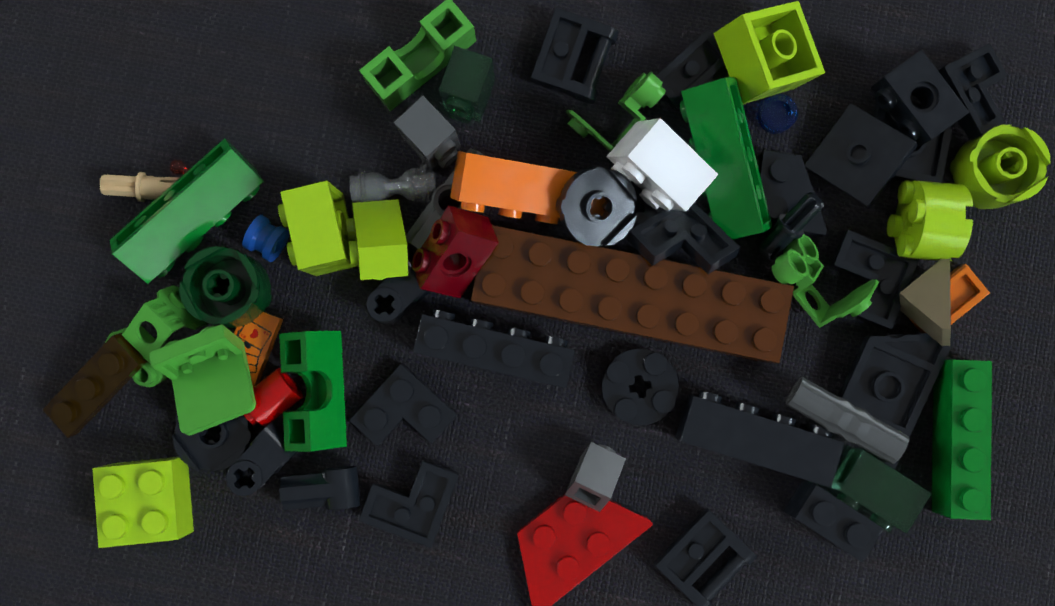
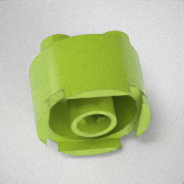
(1002, 166)
(931, 220)

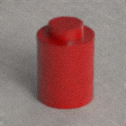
(273, 397)

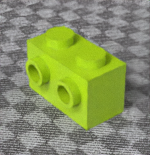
(377, 240)

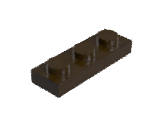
(94, 385)

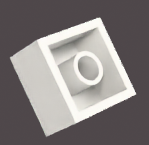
(661, 166)

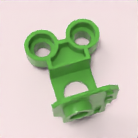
(643, 92)
(801, 266)
(167, 316)

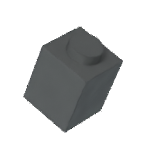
(595, 476)

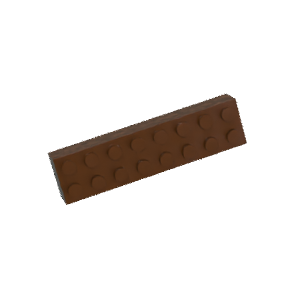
(633, 297)

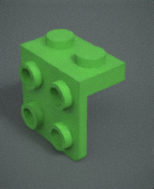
(207, 378)

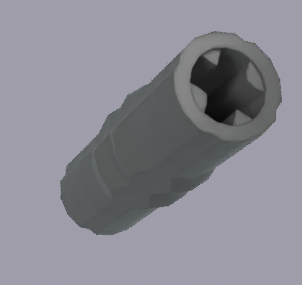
(847, 421)

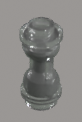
(413, 184)

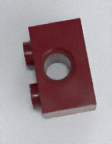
(454, 252)

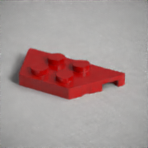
(571, 543)

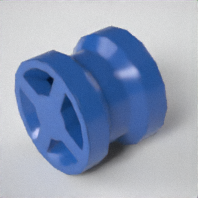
(265, 238)

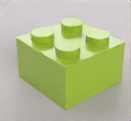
(769, 51)
(316, 228)
(142, 502)

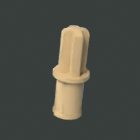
(138, 186)

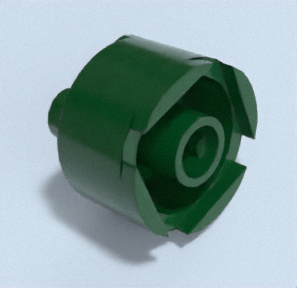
(206, 280)

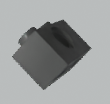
(429, 134)

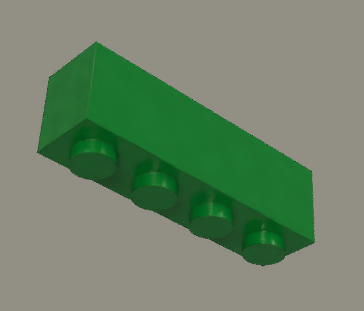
(725, 144)
(186, 212)
(962, 440)

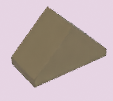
(929, 302)

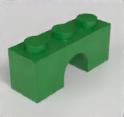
(321, 418)

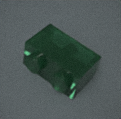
(467, 85)
(879, 490)

